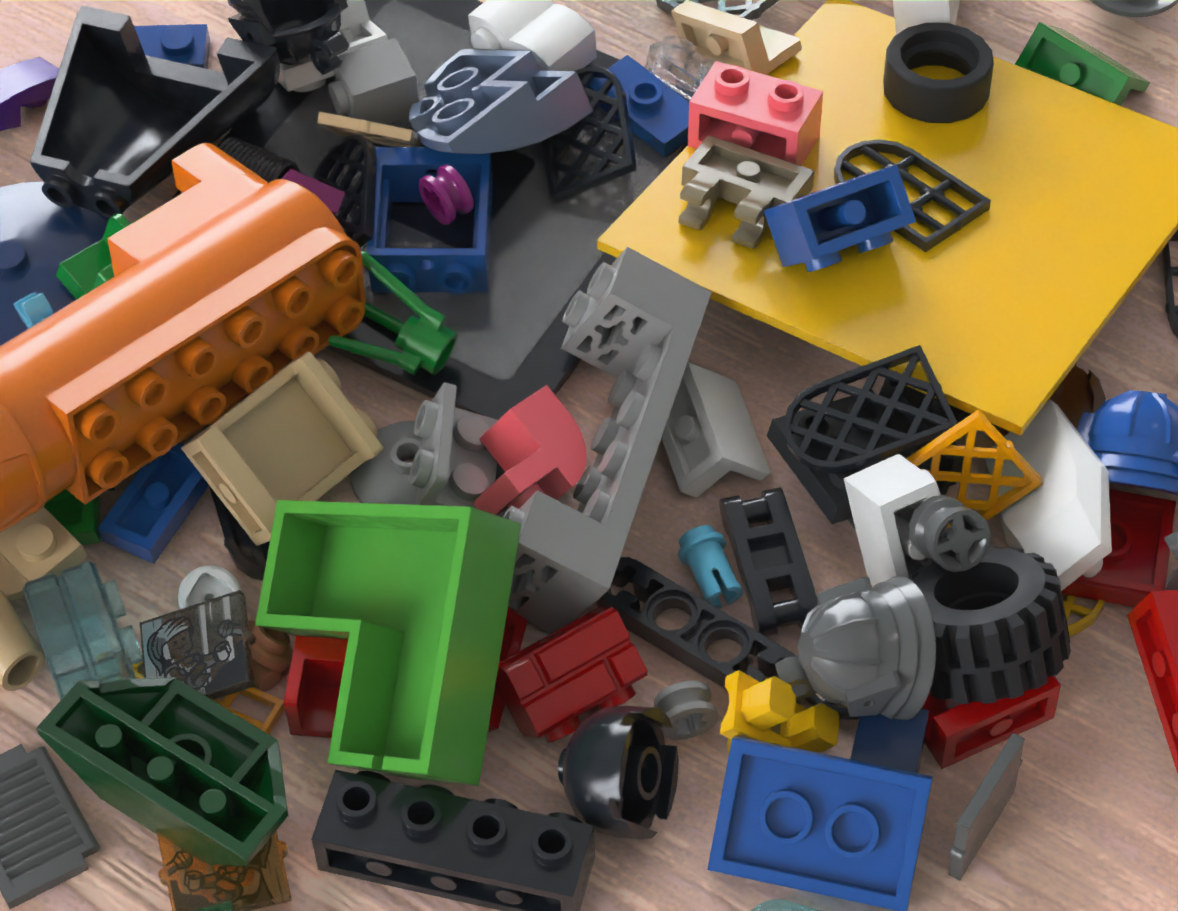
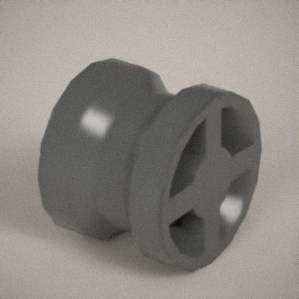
(964, 540)

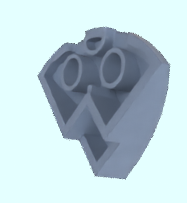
(496, 103)

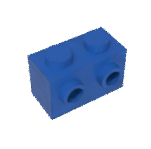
(840, 216)

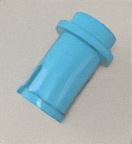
(704, 554)

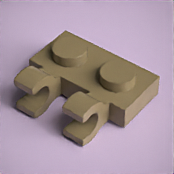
(741, 177)

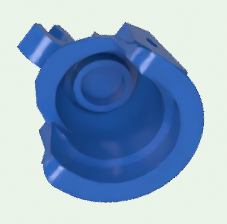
(1136, 439)

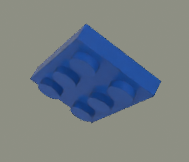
(820, 823)

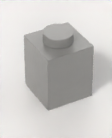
(375, 84)

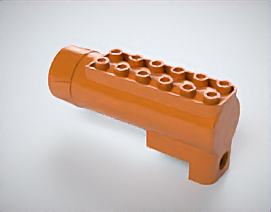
(194, 321)

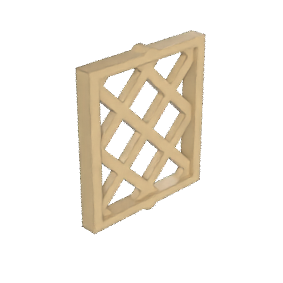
(375, 132)

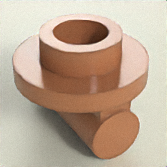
(269, 656)

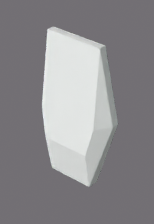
(1070, 511)

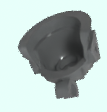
(866, 649)

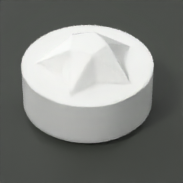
(205, 584)

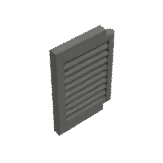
(39, 827)

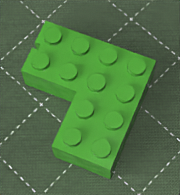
(423, 622)

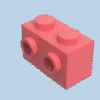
(756, 113)

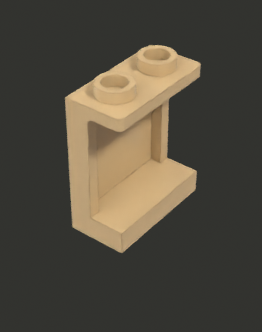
(283, 444)

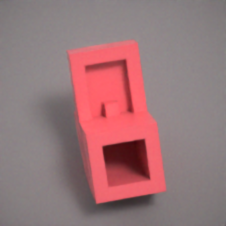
(537, 450)

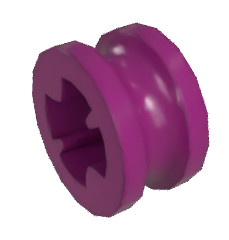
(446, 194)

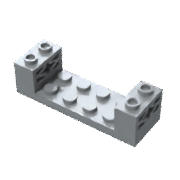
(641, 330)

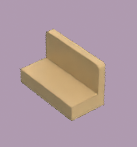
(733, 38)

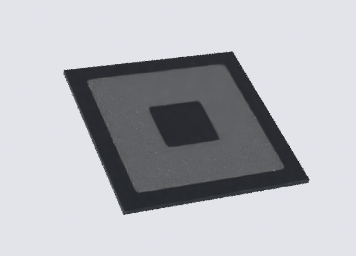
(537, 249)

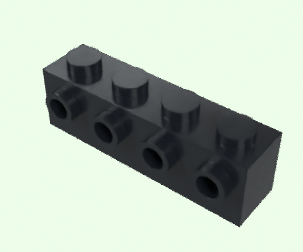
(452, 845)

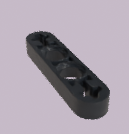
(704, 627)

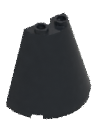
(128, 114)

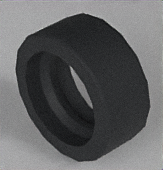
(938, 46)

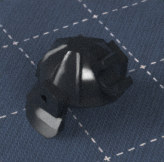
(297, 29)

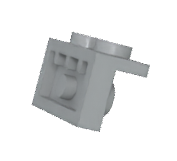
(451, 460)

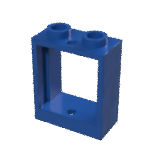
(431, 268)

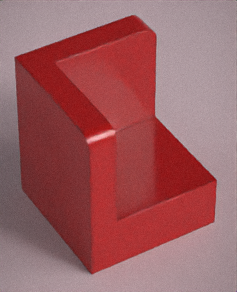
(314, 685)

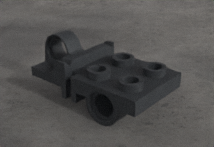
(829, 489)

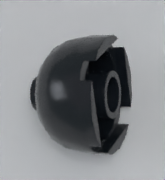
(620, 771)

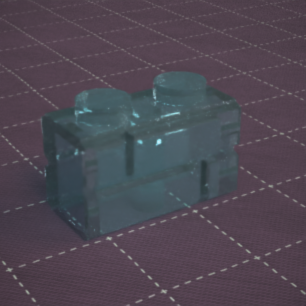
(79, 627)

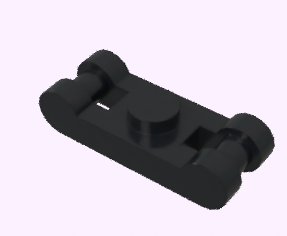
(769, 559)

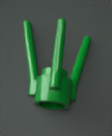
(423, 341)

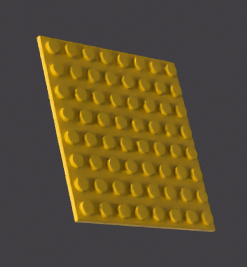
(1005, 301)

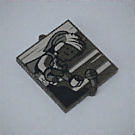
(201, 646)

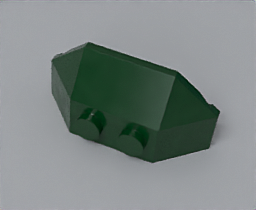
(173, 763)

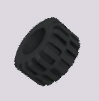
(995, 626)

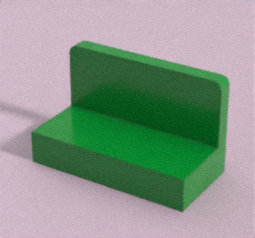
(1077, 64)

